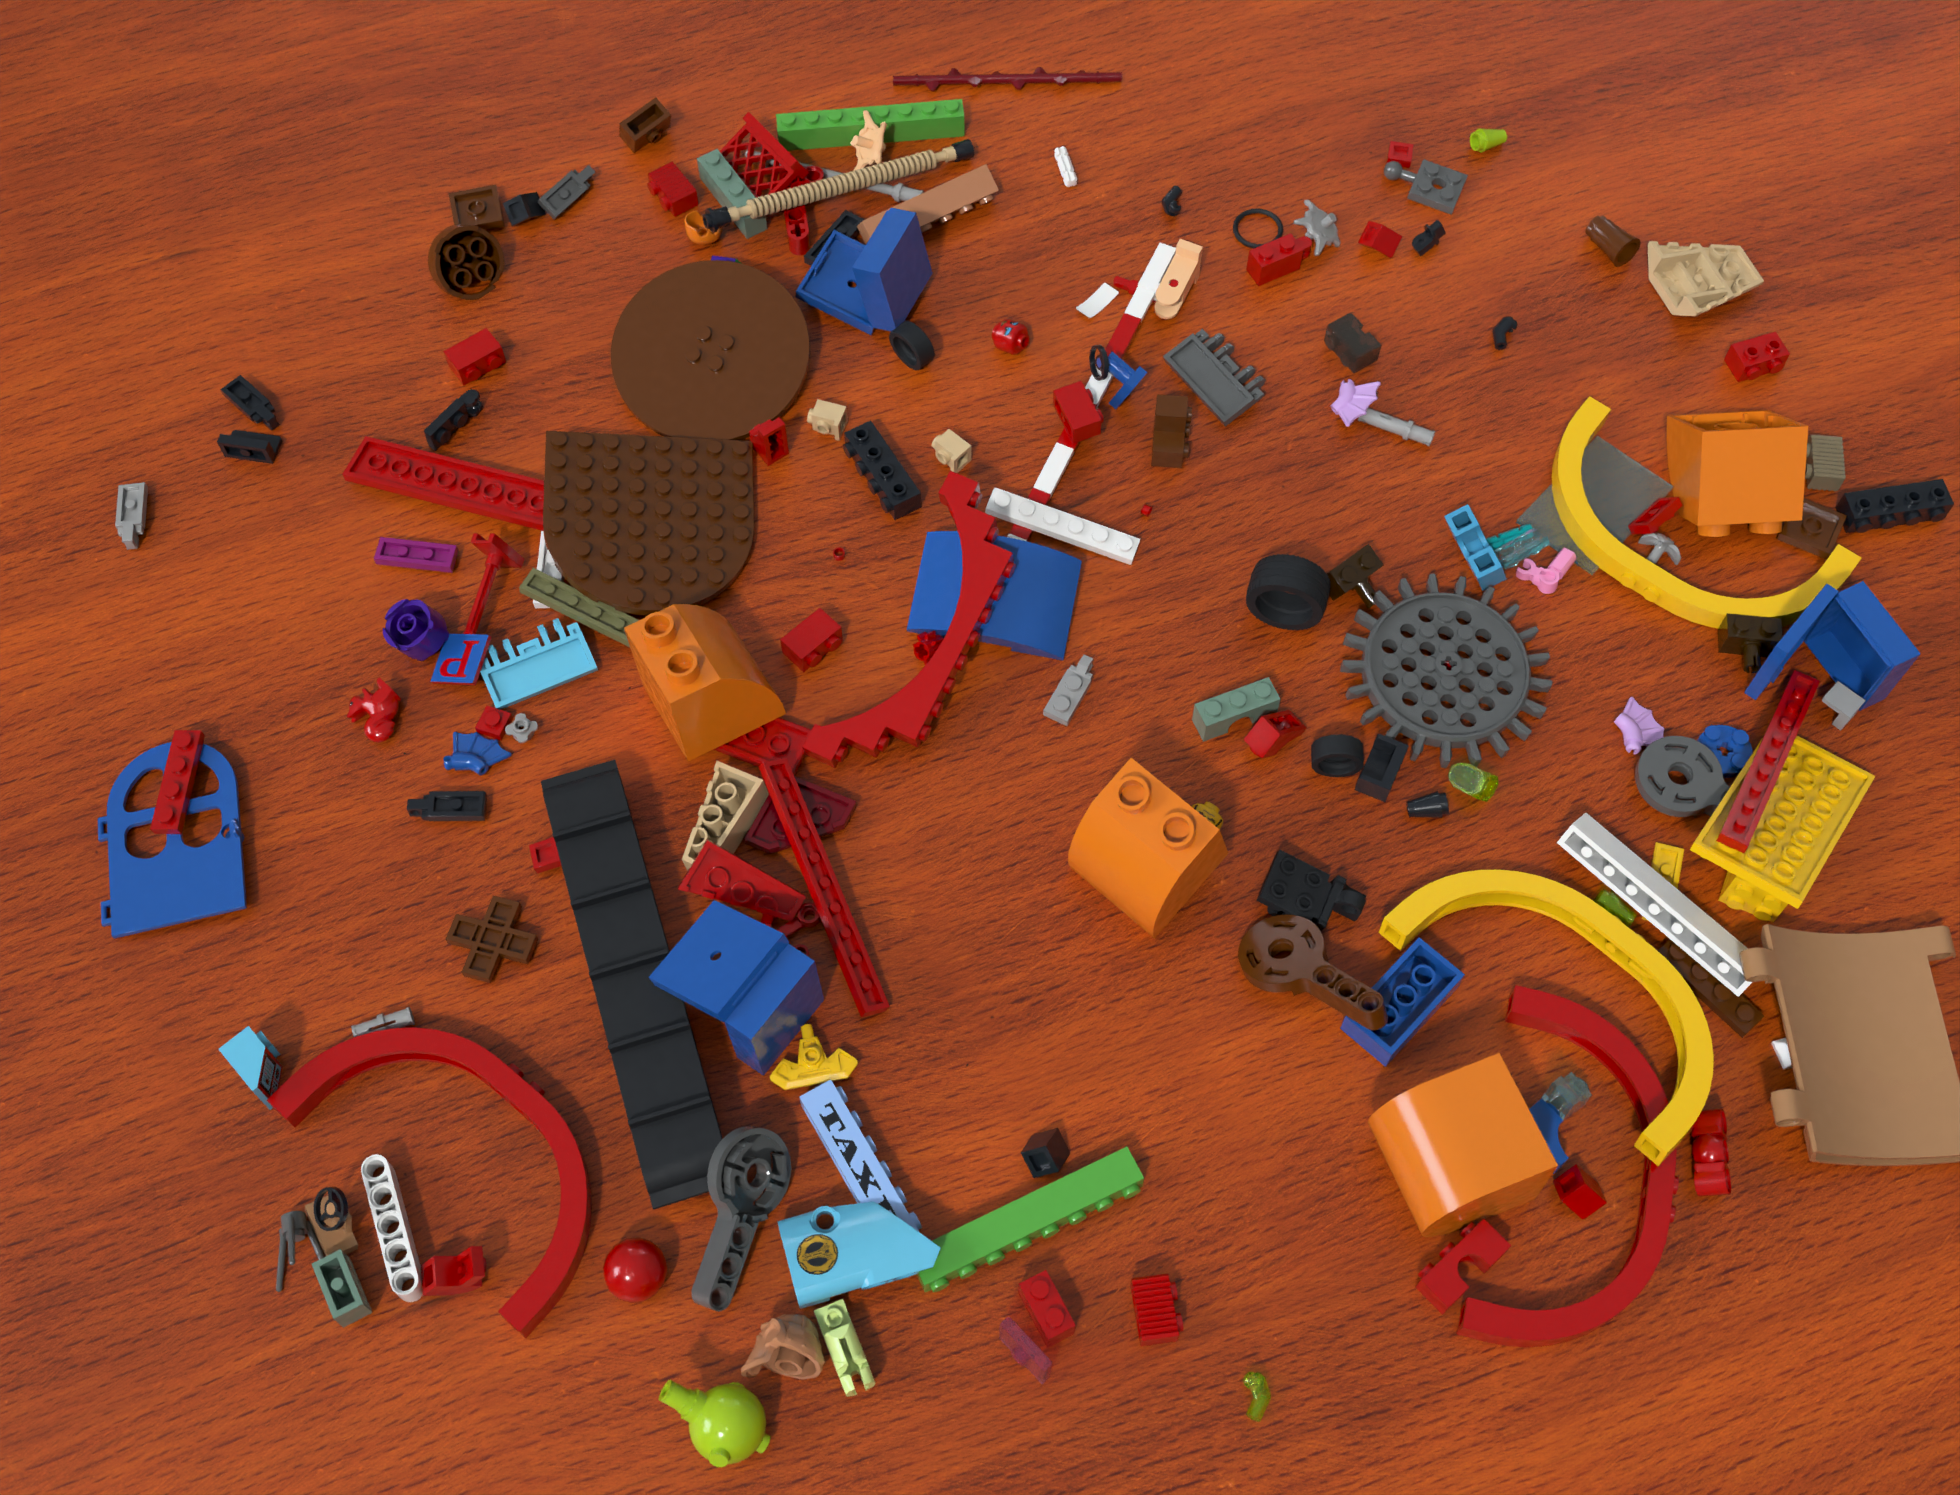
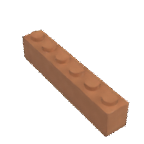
(942, 201)

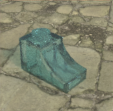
(1567, 1095)

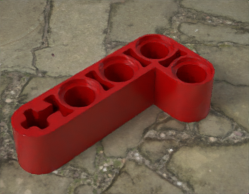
(796, 217)

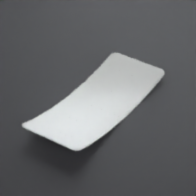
(1098, 300)

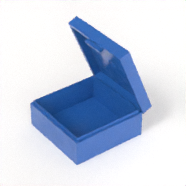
(886, 274)
(1850, 639)
(755, 987)

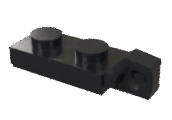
(250, 402)
(449, 806)

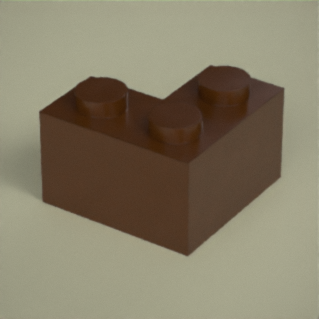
(1170, 427)

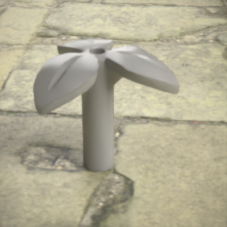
(1662, 544)

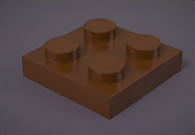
(477, 207)
(1816, 530)

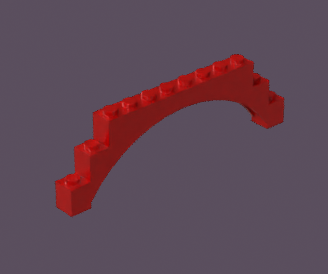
(912, 709)

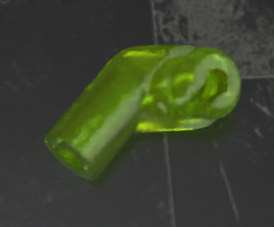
(1261, 1395)

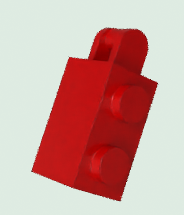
(1277, 258)

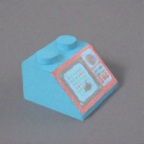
(255, 1062)

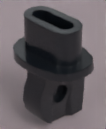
(1426, 240)

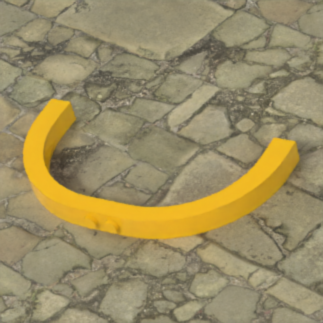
(1645, 576)
(1615, 941)

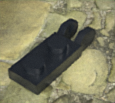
(453, 418)

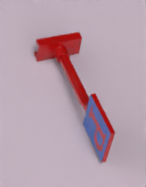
(465, 653)

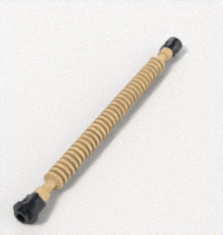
(837, 185)

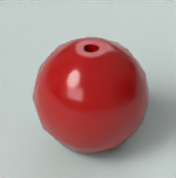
(635, 1270)

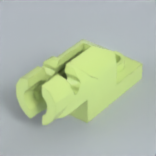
(844, 1346)

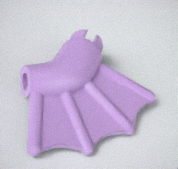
(1354, 400)
(1638, 726)

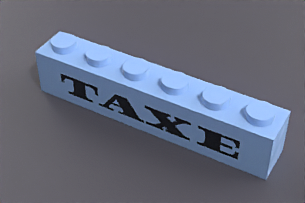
(852, 1151)

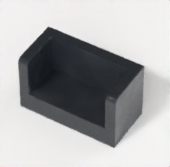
(1381, 767)

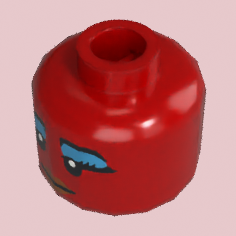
(1010, 336)

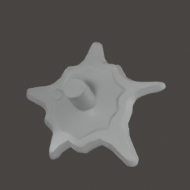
(1319, 227)

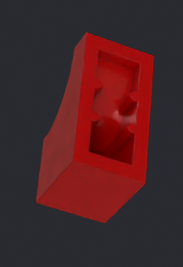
(770, 440)
(1273, 733)

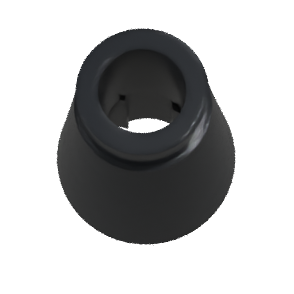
(1428, 806)

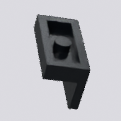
(250, 446)

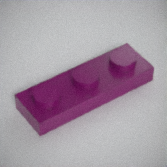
(416, 554)

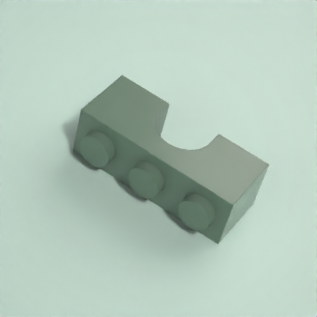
(1218, 713)

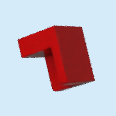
(1380, 238)
(1579, 1192)

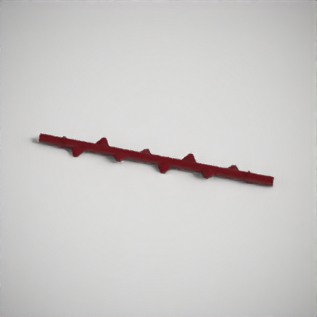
(1016, 80)

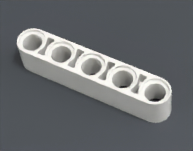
(386, 1215)

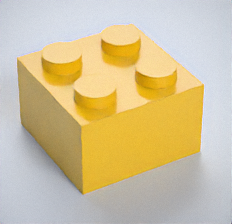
(1745, 896)

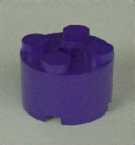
(415, 629)

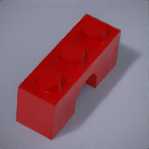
(1442, 1282)

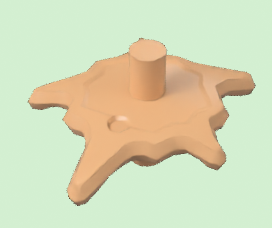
(869, 143)

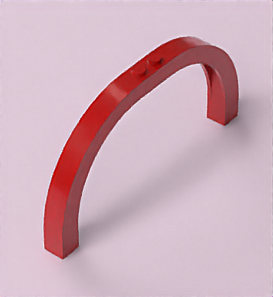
(379, 1048)
(1626, 1063)

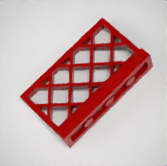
(768, 144)

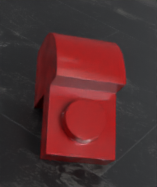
(454, 1273)

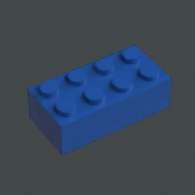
(1412, 995)

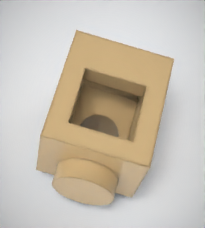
(828, 418)
(952, 450)

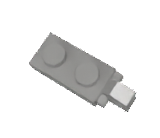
(131, 513)
(1070, 692)

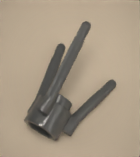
(293, 1230)

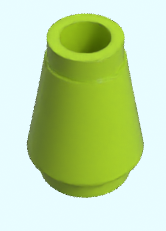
(1487, 138)

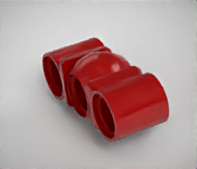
(1711, 1154)

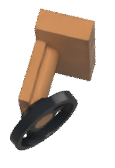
(332, 1221)

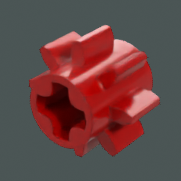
(927, 645)

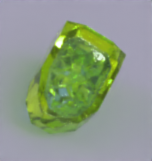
(1473, 780)

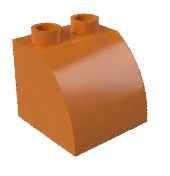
(1737, 469)
(701, 677)
(1145, 847)

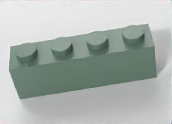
(729, 190)

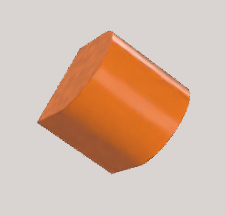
(1463, 1147)

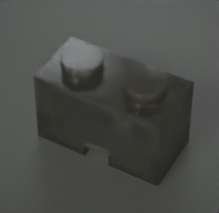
(1351, 343)

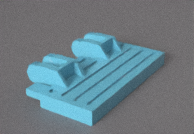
(537, 666)

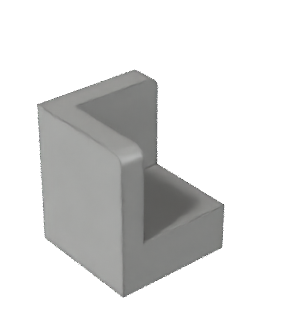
(1843, 702)

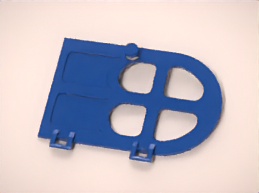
(180, 880)

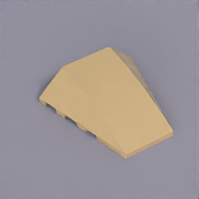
(1698, 276)

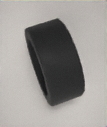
(911, 345)
(1337, 755)

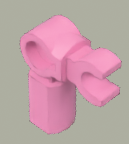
(1548, 578)

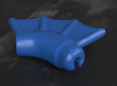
(474, 753)

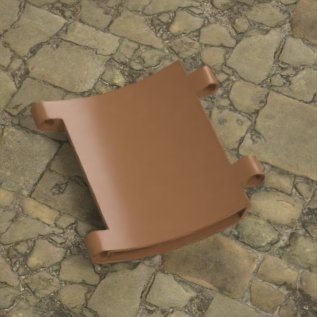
(1863, 1044)

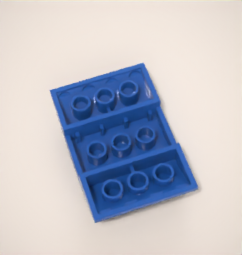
(1035, 601)

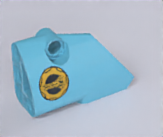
(859, 1251)

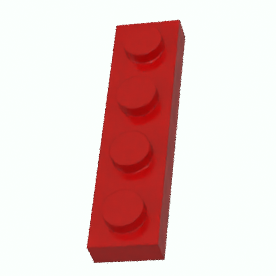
(177, 782)

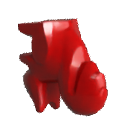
(381, 707)

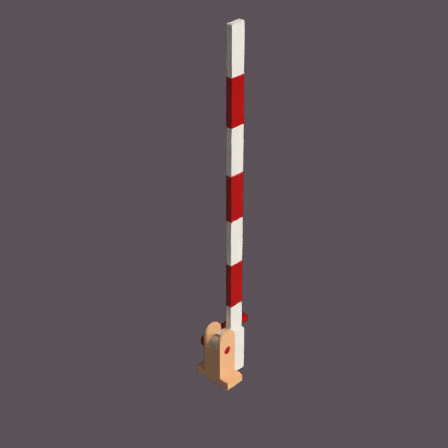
(1166, 285)

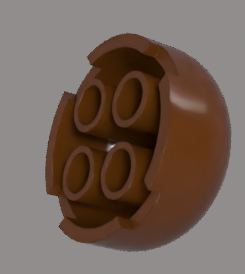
(457, 256)

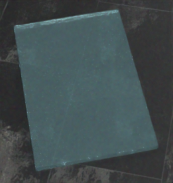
(1615, 490)

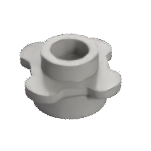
(524, 734)

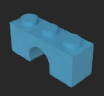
(1475, 548)

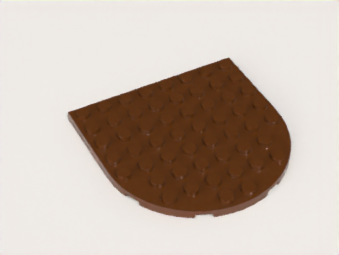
(648, 516)

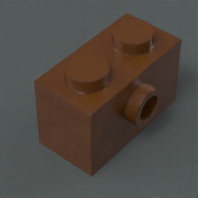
(645, 125)

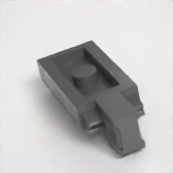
(566, 192)

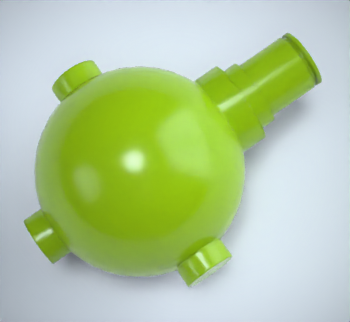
(723, 1421)

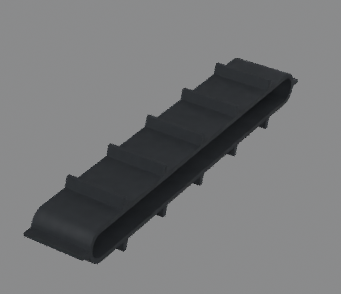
(623, 945)

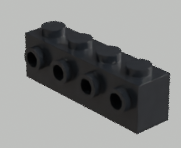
(882, 470)
(1895, 506)

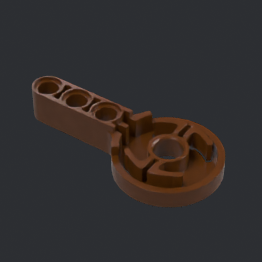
(1306, 969)

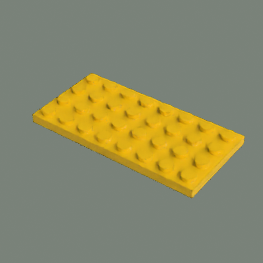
(1798, 826)

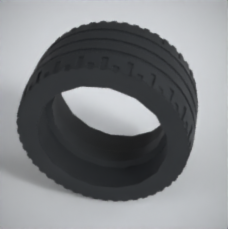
(1289, 574)

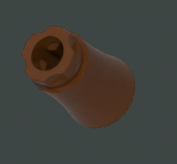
(1613, 240)

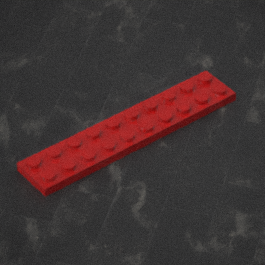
(448, 482)

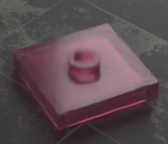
(1025, 1350)

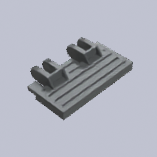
(1212, 375)

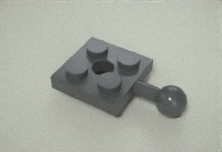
(1428, 175)

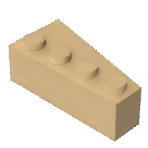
(728, 810)

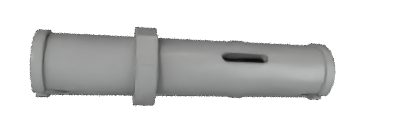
(1398, 426)

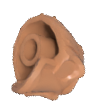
(787, 1347)

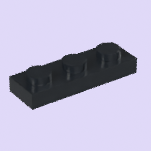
(845, 224)

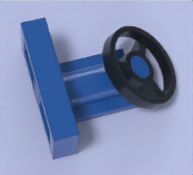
(1118, 369)

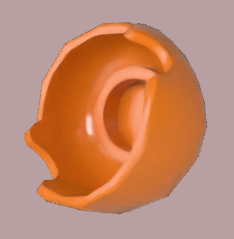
(697, 231)

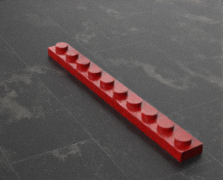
(1768, 762)
(824, 888)

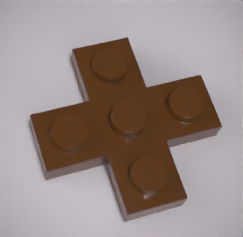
(491, 939)

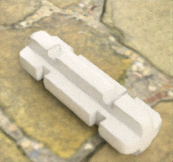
(1065, 166)

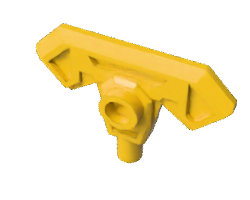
(812, 1064)

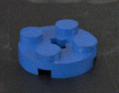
(1734, 741)

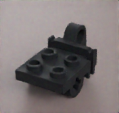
(1304, 891)

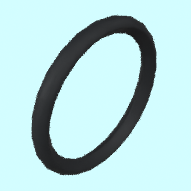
(1251, 211)

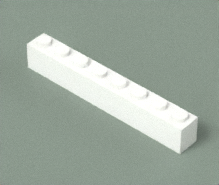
(1657, 900)

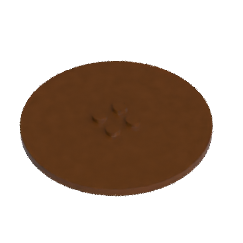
(710, 351)

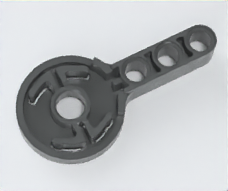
(1704, 782)
(736, 1212)

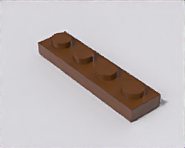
(1732, 1009)

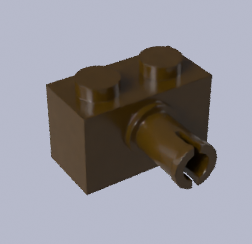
(1354, 574)
(1749, 637)

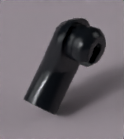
(1169, 201)
(1499, 331)

